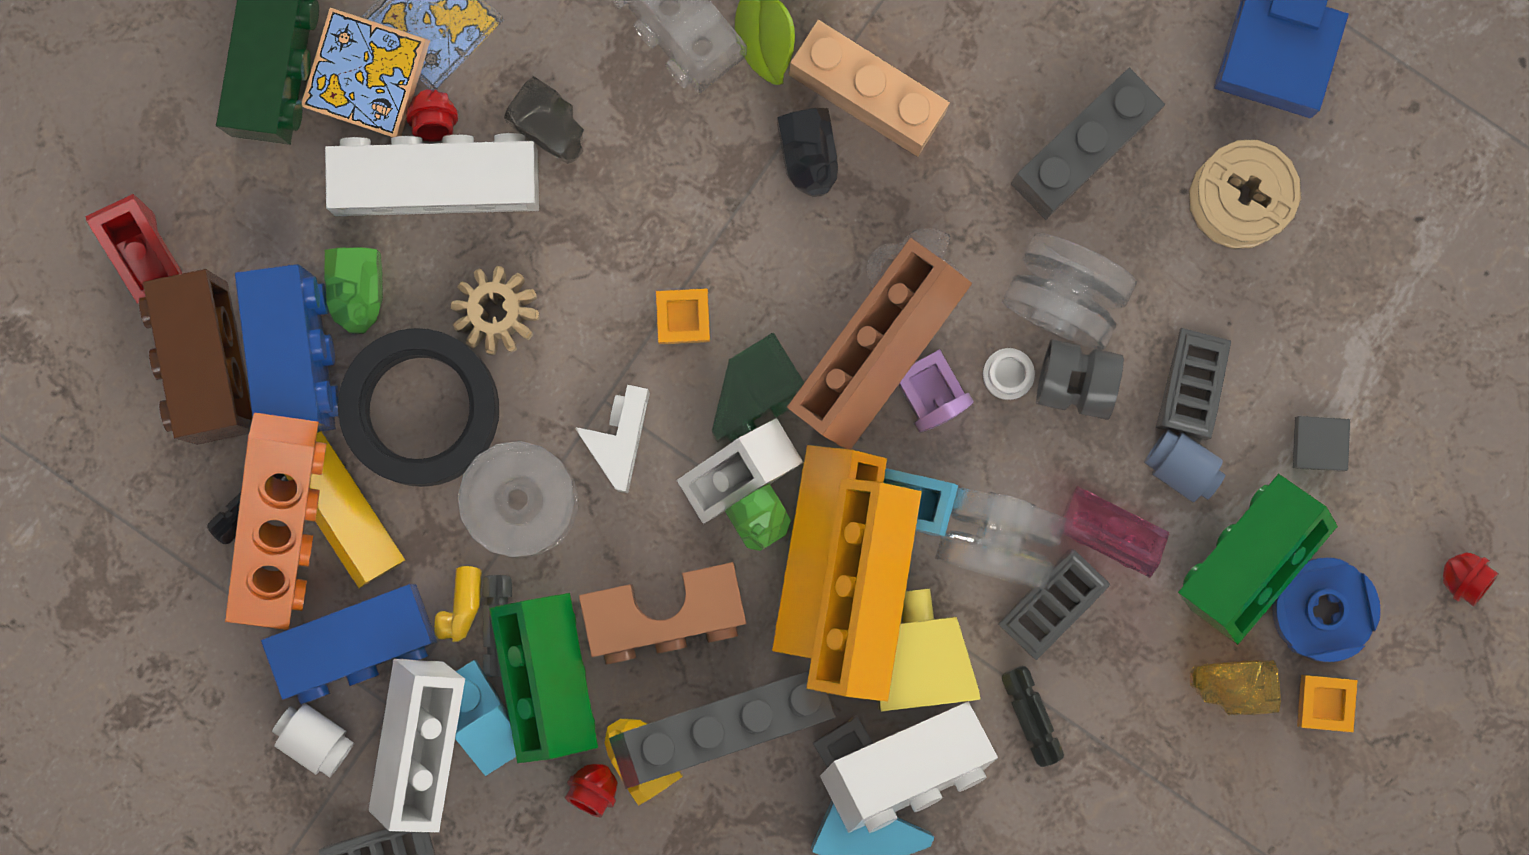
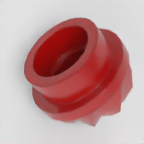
(431, 115)
(1468, 577)
(592, 789)

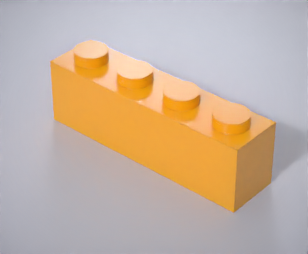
(812, 538)
(864, 589)

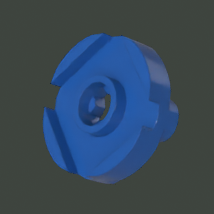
(1349, 627)

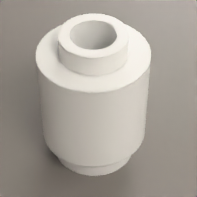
(312, 740)

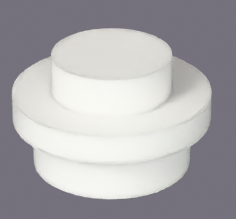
(1008, 374)

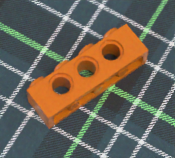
(273, 448)

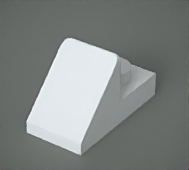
(618, 453)

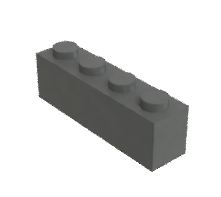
(719, 729)

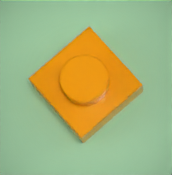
(683, 316)
(1327, 703)

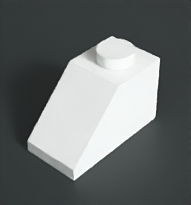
(739, 470)

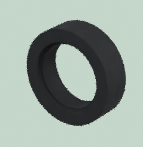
(359, 386)

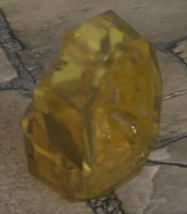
(1239, 686)

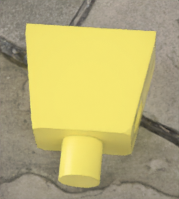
(929, 659)

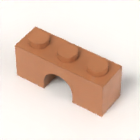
(618, 625)

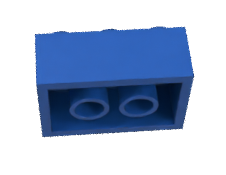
(287, 344)

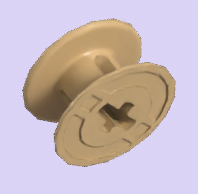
(1272, 196)

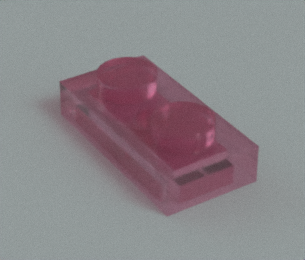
(1114, 532)

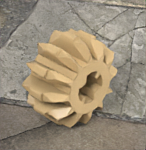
(478, 316)

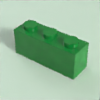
(1257, 558)
(543, 678)

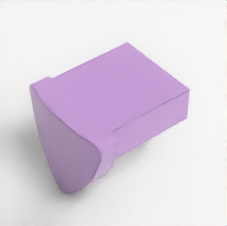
(933, 392)

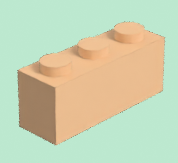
(868, 88)

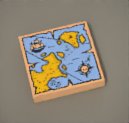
(365, 73)

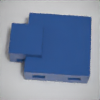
(1282, 53)

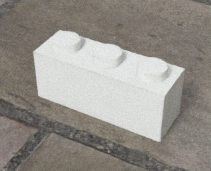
(416, 745)
(909, 769)

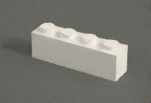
(432, 177)

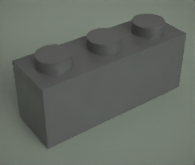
(1087, 143)

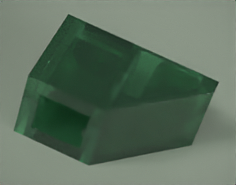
(755, 384)

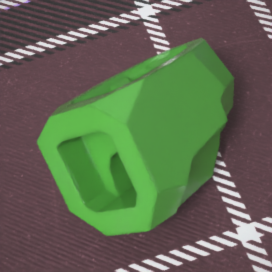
(353, 287)
(759, 518)

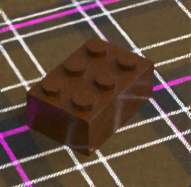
(197, 357)

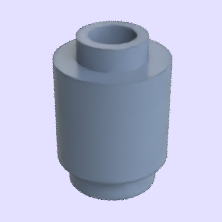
(1185, 466)

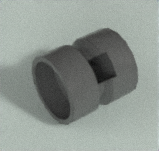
(1097, 383)

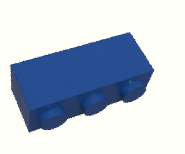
(349, 644)

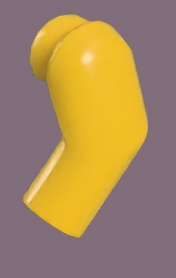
(465, 605)

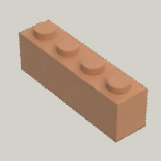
(879, 344)

